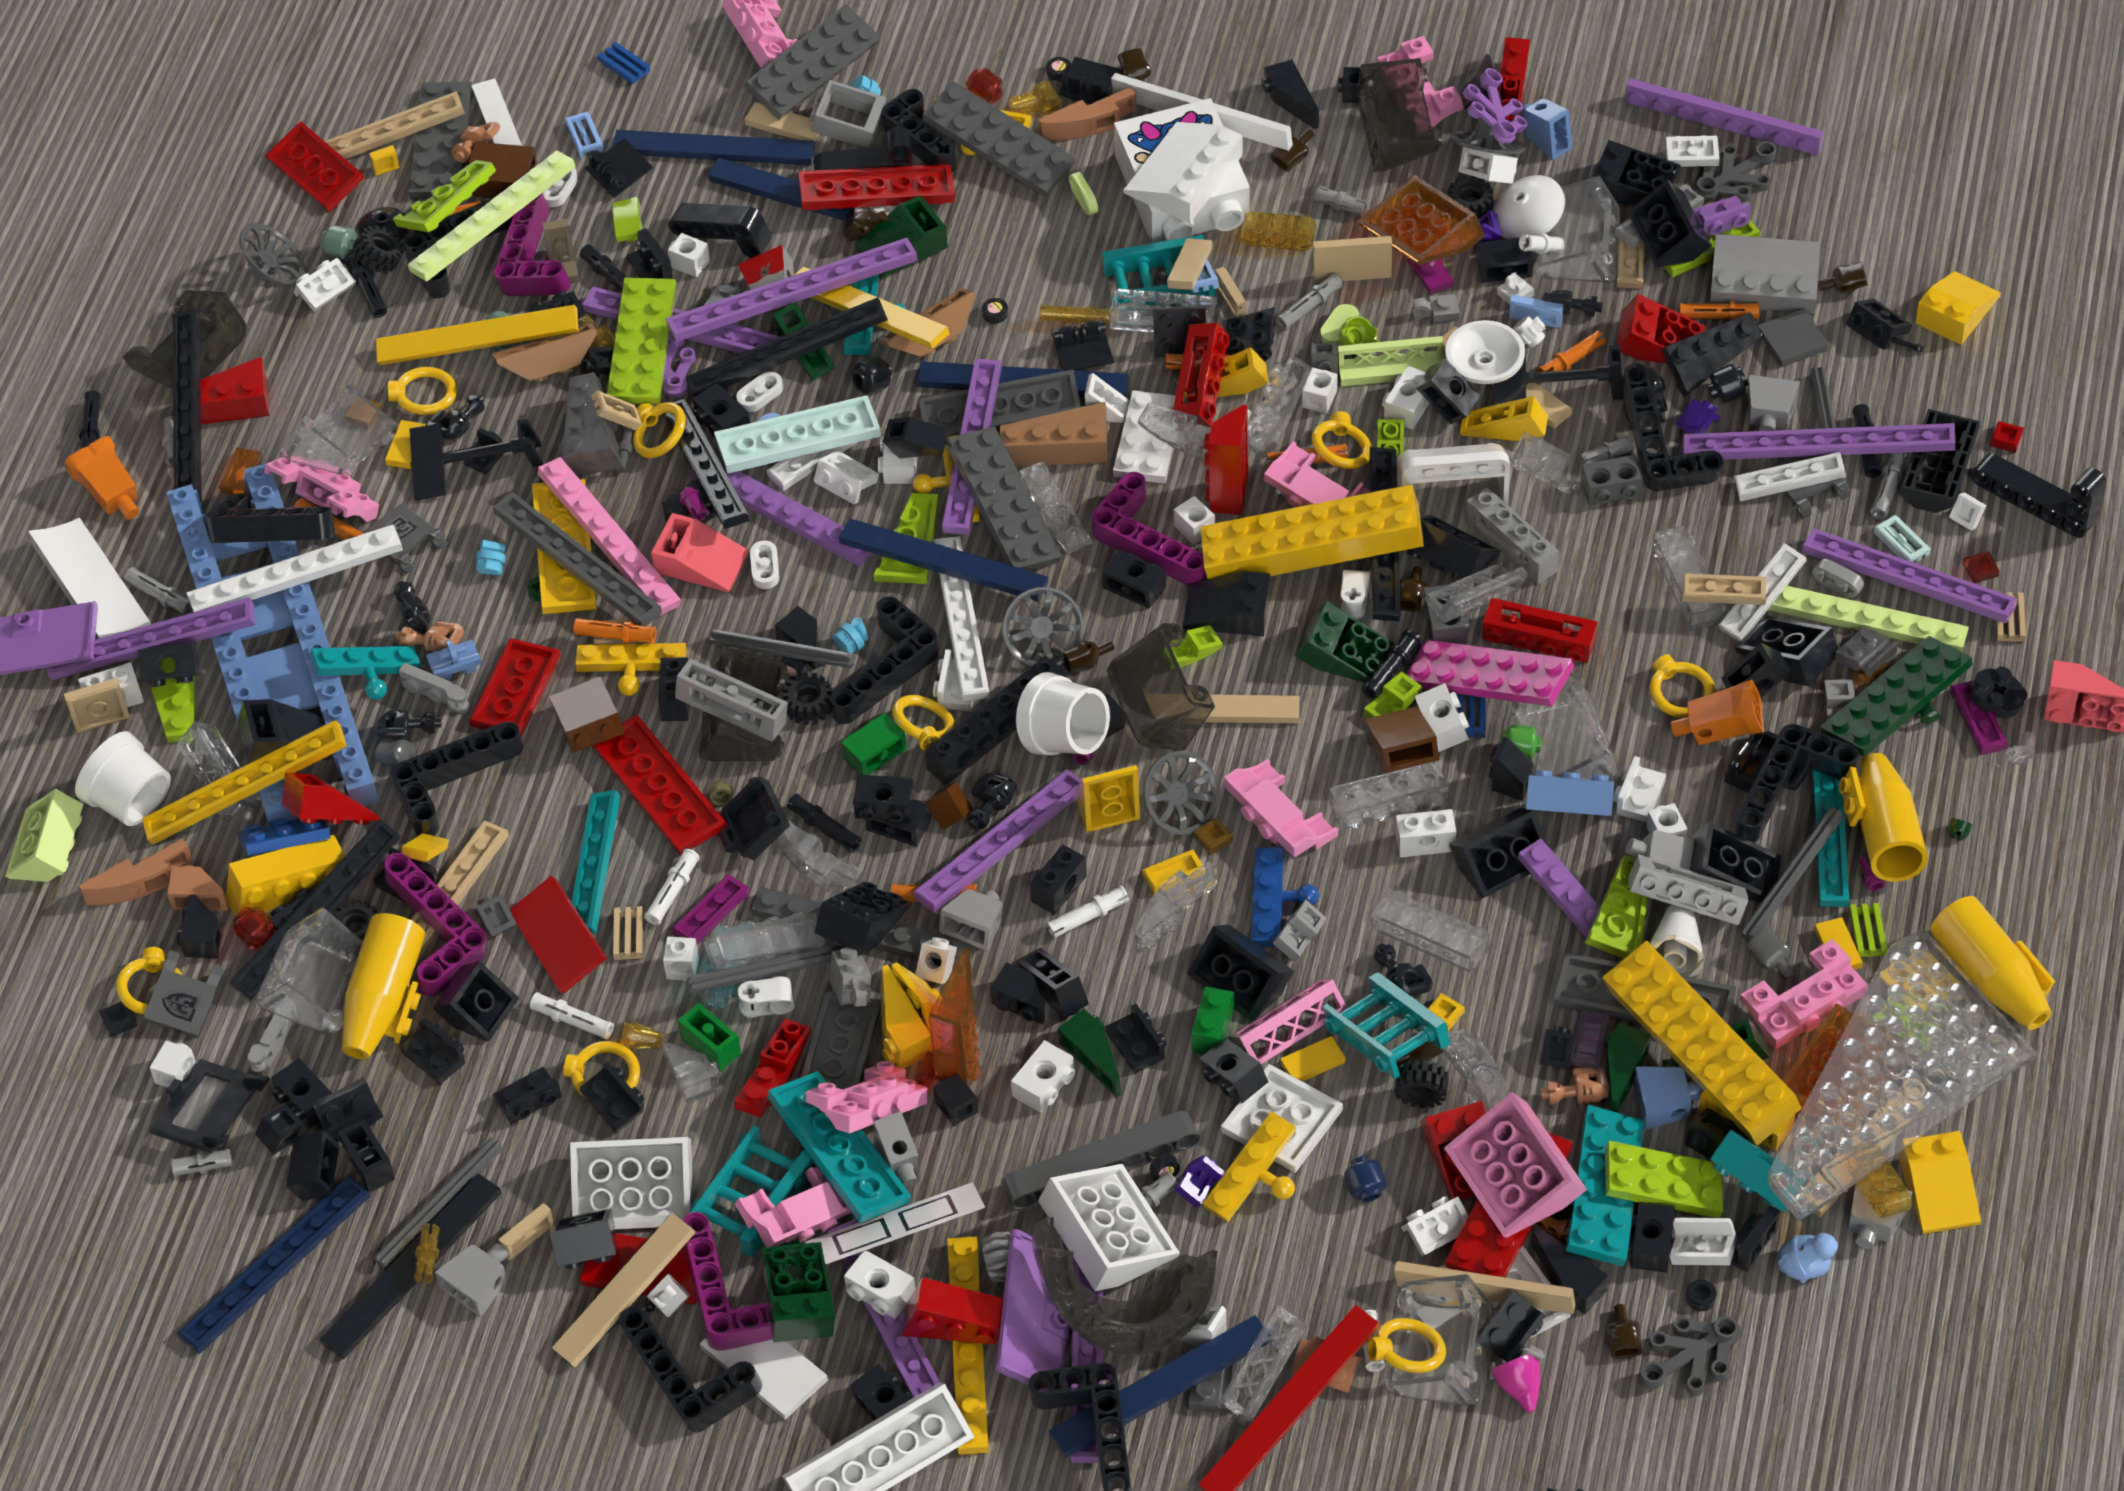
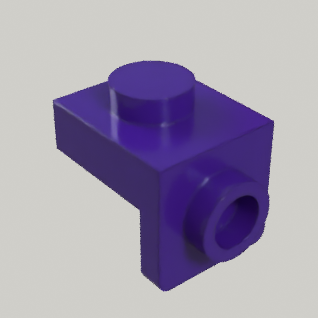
(1490, 226)
(1697, 417)
(1198, 1180)

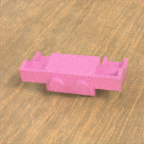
(758, 28)
(1439, 103)
(1303, 484)
(326, 489)
(1274, 812)
(1810, 1001)
(880, 1095)
(796, 1216)

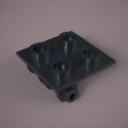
(1087, 81)
(617, 167)
(1172, 328)
(1252, 331)
(1082, 346)

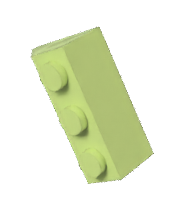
(45, 838)

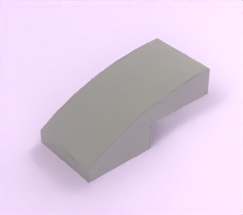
(1837, 695)
(1299, 930)

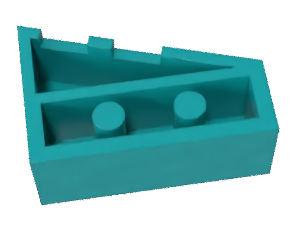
(1747, 1164)

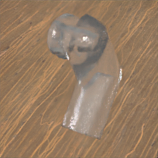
(2025, 751)

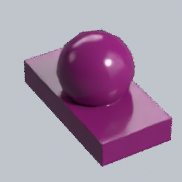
(1432, 275)

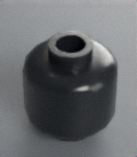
(871, 375)
(1727, 383)

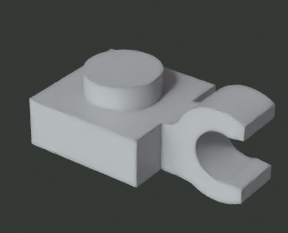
(1439, 307)

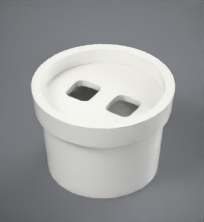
(1061, 716)
(123, 779)

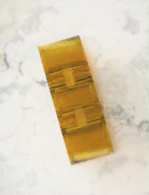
(1278, 231)
(1885, 1191)

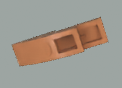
(1084, 121)
(129, 882)

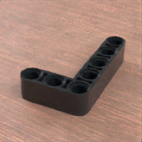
(419, 241)
(1654, 438)
(2067, 511)
(236, 522)
(914, 651)
(1792, 747)
(448, 763)
(675, 1378)
(1100, 1396)

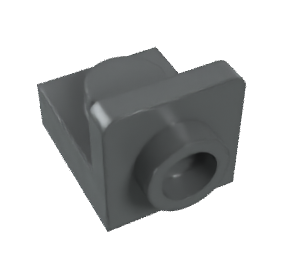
(1325, 356)
(494, 915)

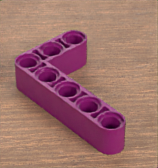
(515, 266)
(1115, 528)
(439, 920)
(714, 1293)

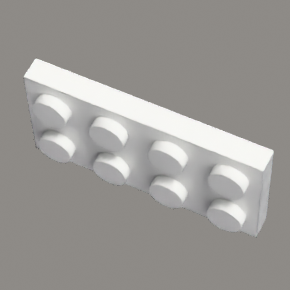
(1138, 448)

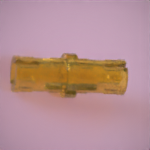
(427, 1253)

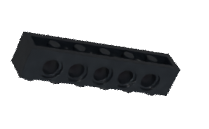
(982, 728)

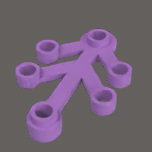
(1502, 129)
(675, 383)

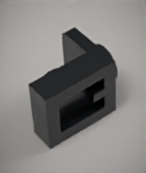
(597, 361)
(484, 464)
(1557, 1048)

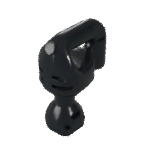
(1588, 305)
(457, 421)
(413, 608)
(397, 723)
(994, 796)
(1403, 974)

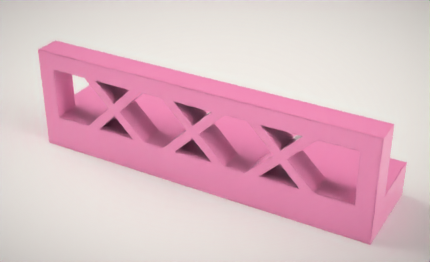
(1285, 1012)

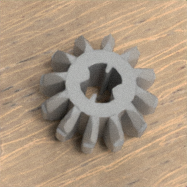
(996, 1255)

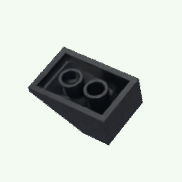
(1230, 603)
(1803, 645)
(1734, 860)

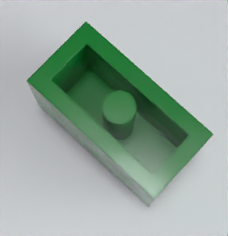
(874, 745)
(1212, 1019)
(710, 1036)

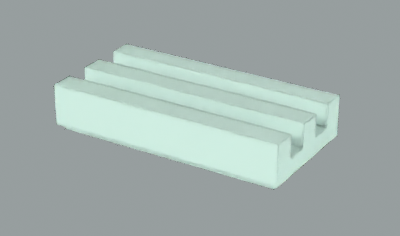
(1898, 541)

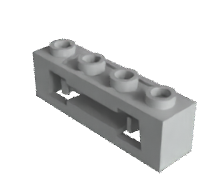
(1512, 535)
(730, 700)
(1688, 889)

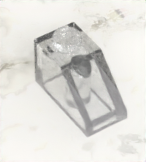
(691, 1071)

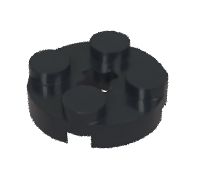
(2010, 696)

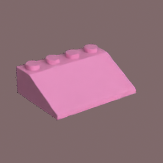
(1514, 1166)

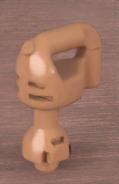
(462, 151)
(435, 637)
(1584, 1089)

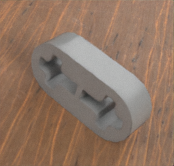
(1838, 578)

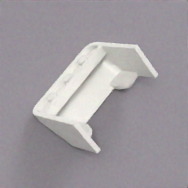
(1455, 464)

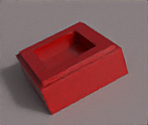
(2007, 436)

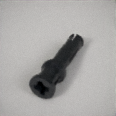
(364, 278)
(1398, 656)

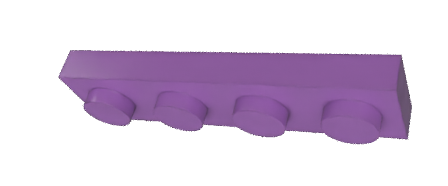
(1560, 885)

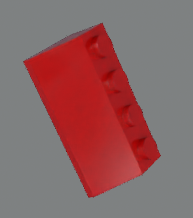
(1227, 462)

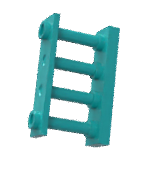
(1147, 257)
(1396, 1004)
(780, 1190)

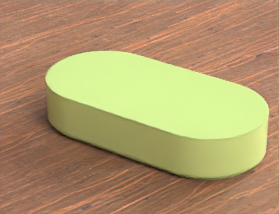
(1083, 193)
(1331, 327)

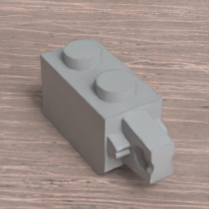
(850, 977)

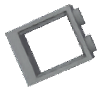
(853, 99)

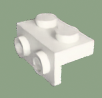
(1703, 1241)

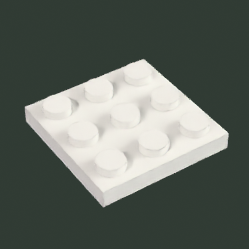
(1295, 1102)

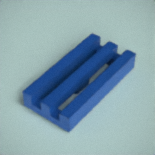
(627, 61)
(1471, 730)

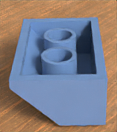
(1570, 793)

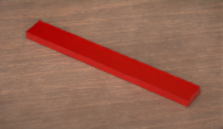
(1291, 1402)

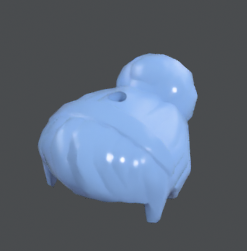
(1809, 1262)

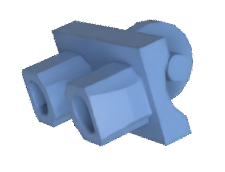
(454, 659)

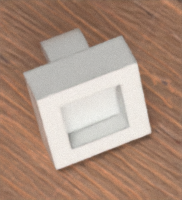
(1515, 286)
(1967, 511)
(668, 1295)

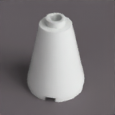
(1679, 941)

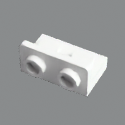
(1692, 150)
(324, 284)
(844, 476)
(947, 687)
(1639, 791)
(1437, 1226)

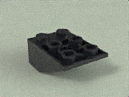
(1633, 173)
(271, 725)
(860, 916)

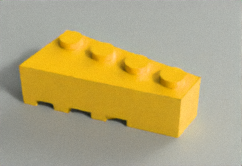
(281, 874)

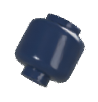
(1365, 1179)

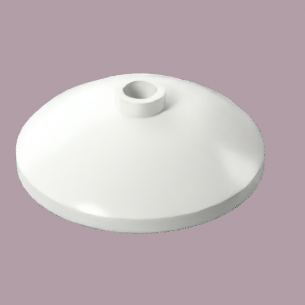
(1529, 206)
(1485, 351)

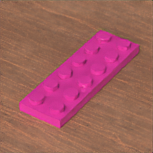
(1491, 672)

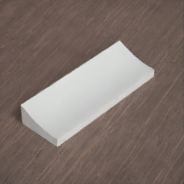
(88, 576)
(887, 1447)

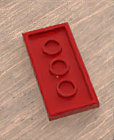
(315, 166)
(515, 685)
(557, 934)
(602, 1273)

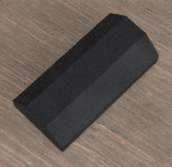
(1936, 475)

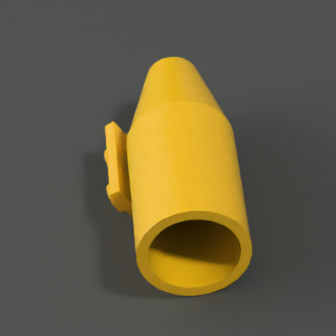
(1886, 818)
(1997, 966)
(379, 986)

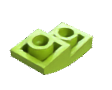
(627, 219)
(1391, 434)

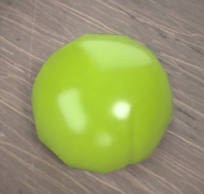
(1357, 331)

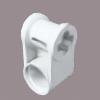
(1355, 592)
(768, 997)

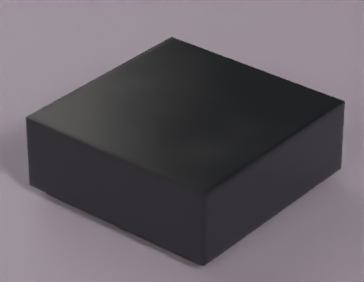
(117, 1018)

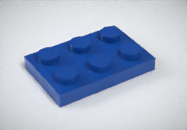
(281, 834)

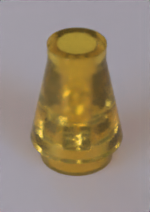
(640, 1036)

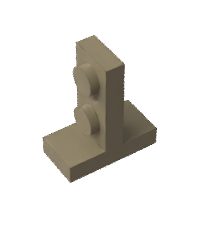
(560, 246)

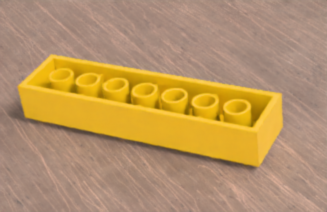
(1314, 534)
(1702, 1043)

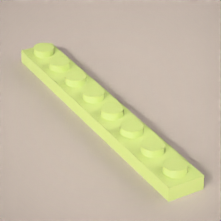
(491, 215)
(1858, 615)

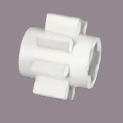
(1530, 330)

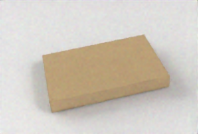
(1353, 258)

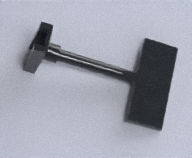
(1515, 386)
(429, 459)

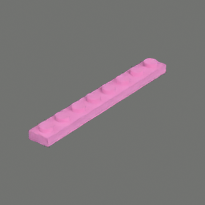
(607, 533)

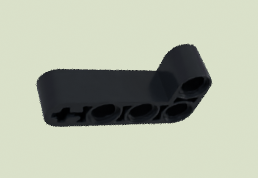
(926, 143)
(895, 154)
(723, 222)

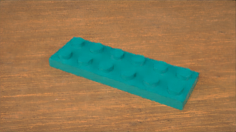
(844, 1158)
(1600, 1222)

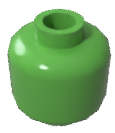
(1524, 738)

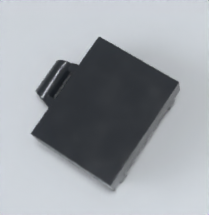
(1749, 761)
(753, 819)

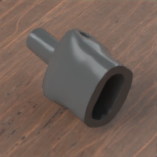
(394, 751)
(1771, 952)

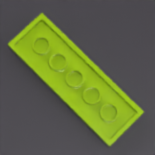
(642, 340)

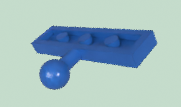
(1269, 895)

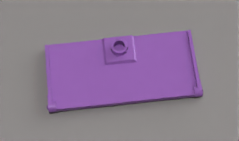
(47, 637)
(1031, 1328)

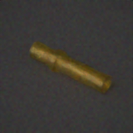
(1073, 314)

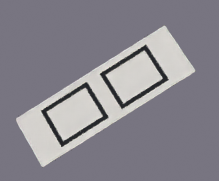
(899, 1223)

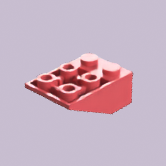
(697, 554)
(2084, 698)

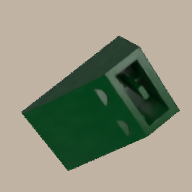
(911, 221)
(1342, 645)
(798, 1292)

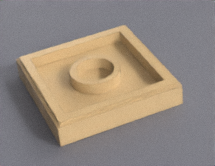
(96, 705)

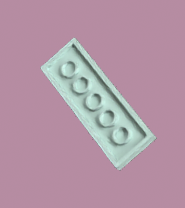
(797, 434)

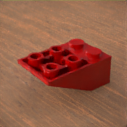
(1650, 327)
(315, 799)
(1439, 1132)

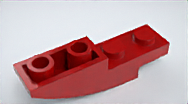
(1514, 70)
(775, 1067)

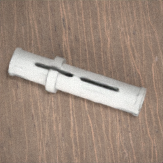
(676, 879)
(1097, 907)
(542, 1004)

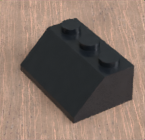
(1669, 226)
(1453, 548)
(1491, 853)
(1240, 966)

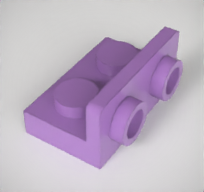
(1723, 215)

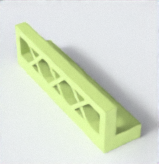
(1386, 368)

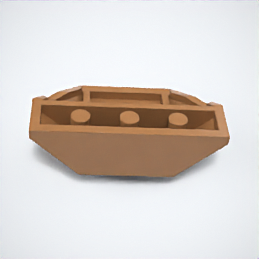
(950, 311)
(547, 355)

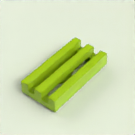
(1865, 911)

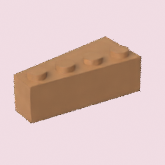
(1059, 438)

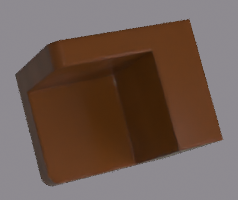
(949, 805)

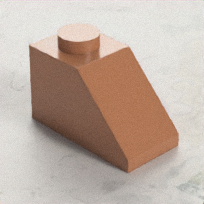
(194, 881)

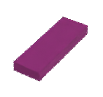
(1981, 725)
(711, 909)

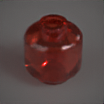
(985, 85)
(253, 927)

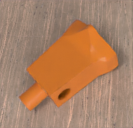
(104, 477)
(1723, 714)

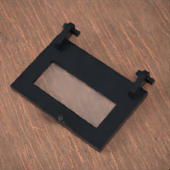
(206, 1105)

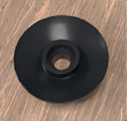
(383, 218)

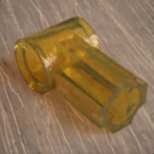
(1041, 98)

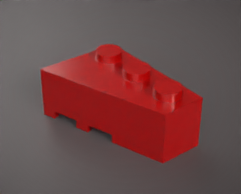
(235, 393)
(952, 1314)

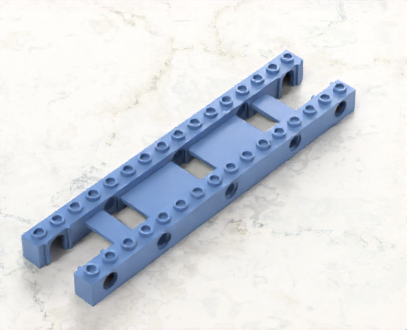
(281, 673)

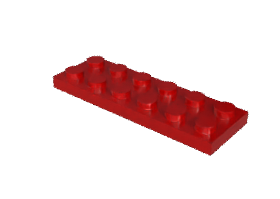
(875, 186)
(660, 786)
(1482, 1246)

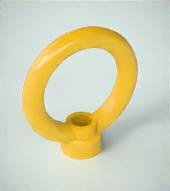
(397, 390)
(649, 417)
(1341, 425)
(1665, 669)
(928, 734)
(152, 961)
(575, 1065)
(1382, 1348)

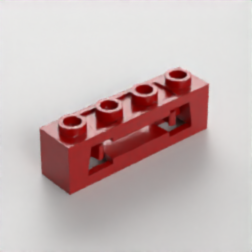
(1202, 371)
(1539, 630)

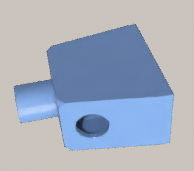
(1548, 127)
(1664, 1094)

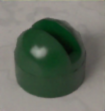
(1928, 714)
(1959, 826)

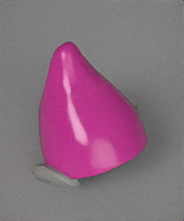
(1520, 1377)

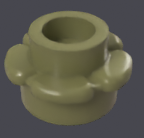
(720, 792)

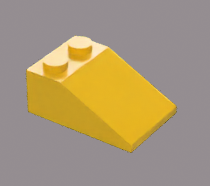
(1955, 306)
(1109, 798)
(918, 992)
(903, 1031)
(1941, 1182)

